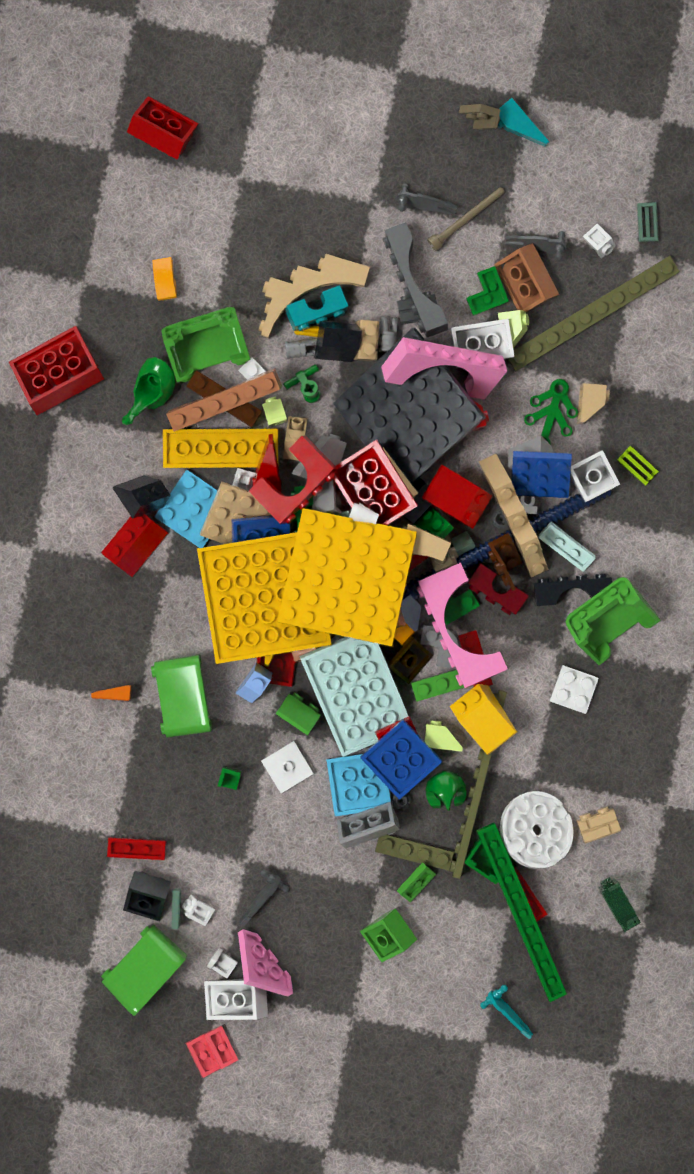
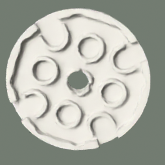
(555, 830)

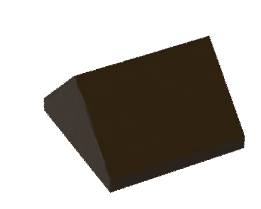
(409, 660)

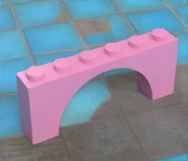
(416, 355)
(470, 667)

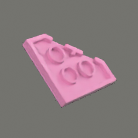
(261, 966)

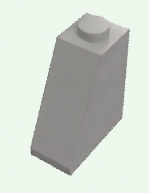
(330, 447)

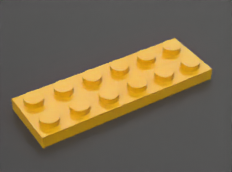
(215, 447)

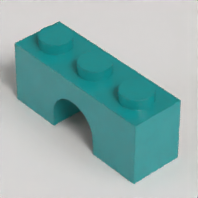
(302, 316)

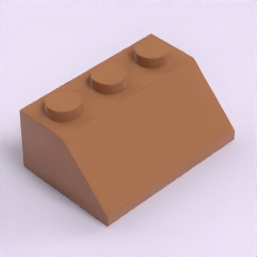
(526, 278)

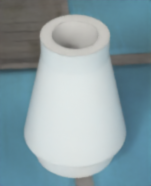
(363, 514)

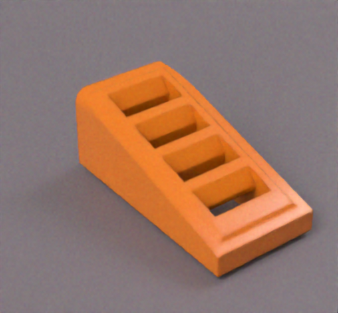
(116, 693)

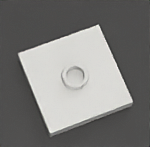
(287, 767)

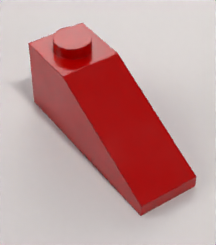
(268, 464)

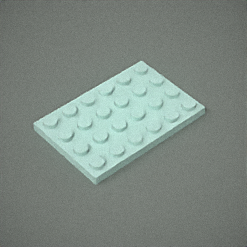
(354, 691)

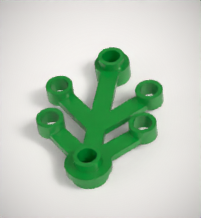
(552, 410)

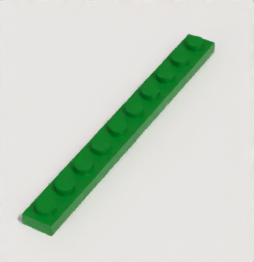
(521, 912)

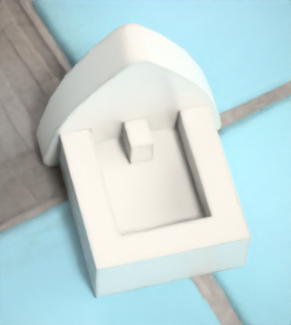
(222, 963)

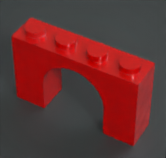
(318, 470)

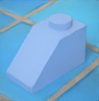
(254, 683)

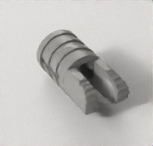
(387, 338)
(297, 348)

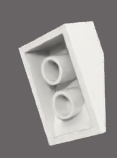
(485, 337)
(234, 1000)

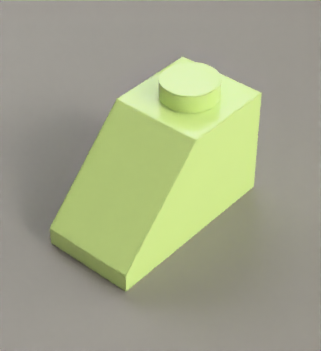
(518, 324)
(274, 411)
(439, 737)

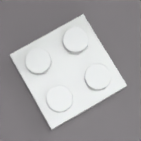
(574, 689)

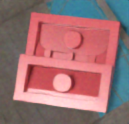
(211, 1051)

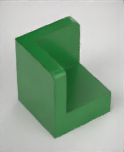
(229, 778)

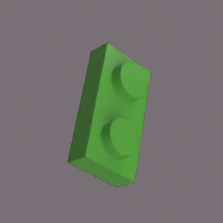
(416, 882)

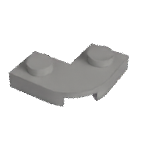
(431, 638)

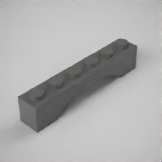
(430, 315)

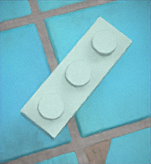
(567, 546)

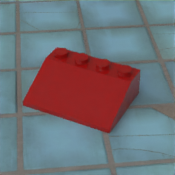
(56, 370)
(374, 482)

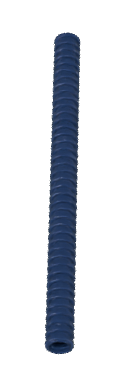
(537, 523)

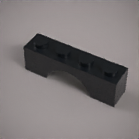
(548, 592)

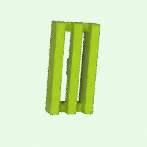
(643, 460)

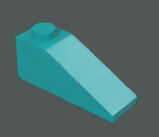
(517, 122)

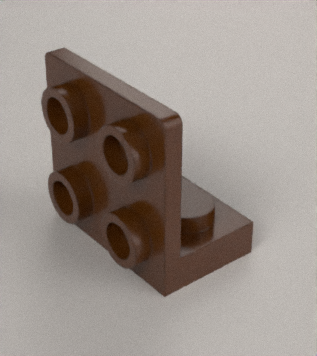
(506, 557)

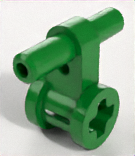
(306, 384)

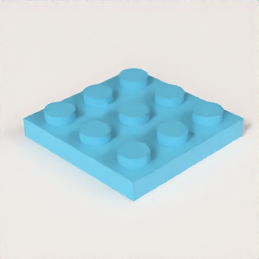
(188, 508)
(354, 785)

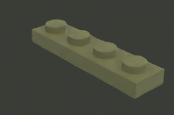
(414, 851)

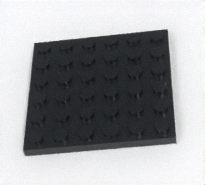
(410, 420)

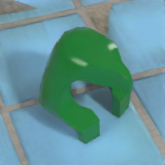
(445, 786)

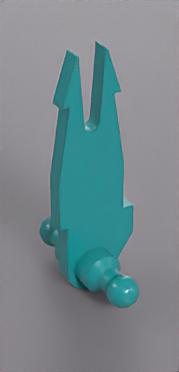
(494, 998)

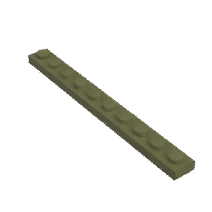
(593, 313)
(471, 810)

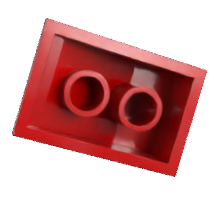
(457, 496)

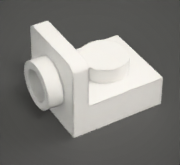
(599, 241)
(251, 369)
(197, 910)

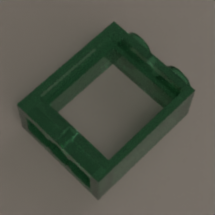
(619, 904)

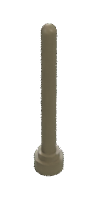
(438, 240)

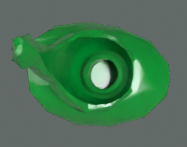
(152, 387)

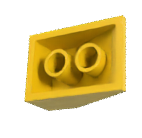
(483, 718)

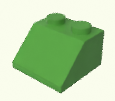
(299, 713)
(388, 935)

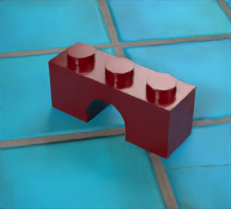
(482, 582)

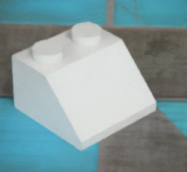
(593, 476)

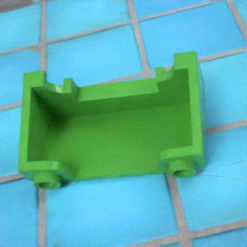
(205, 342)
(609, 616)
(182, 696)
(144, 969)

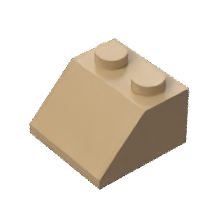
(591, 399)

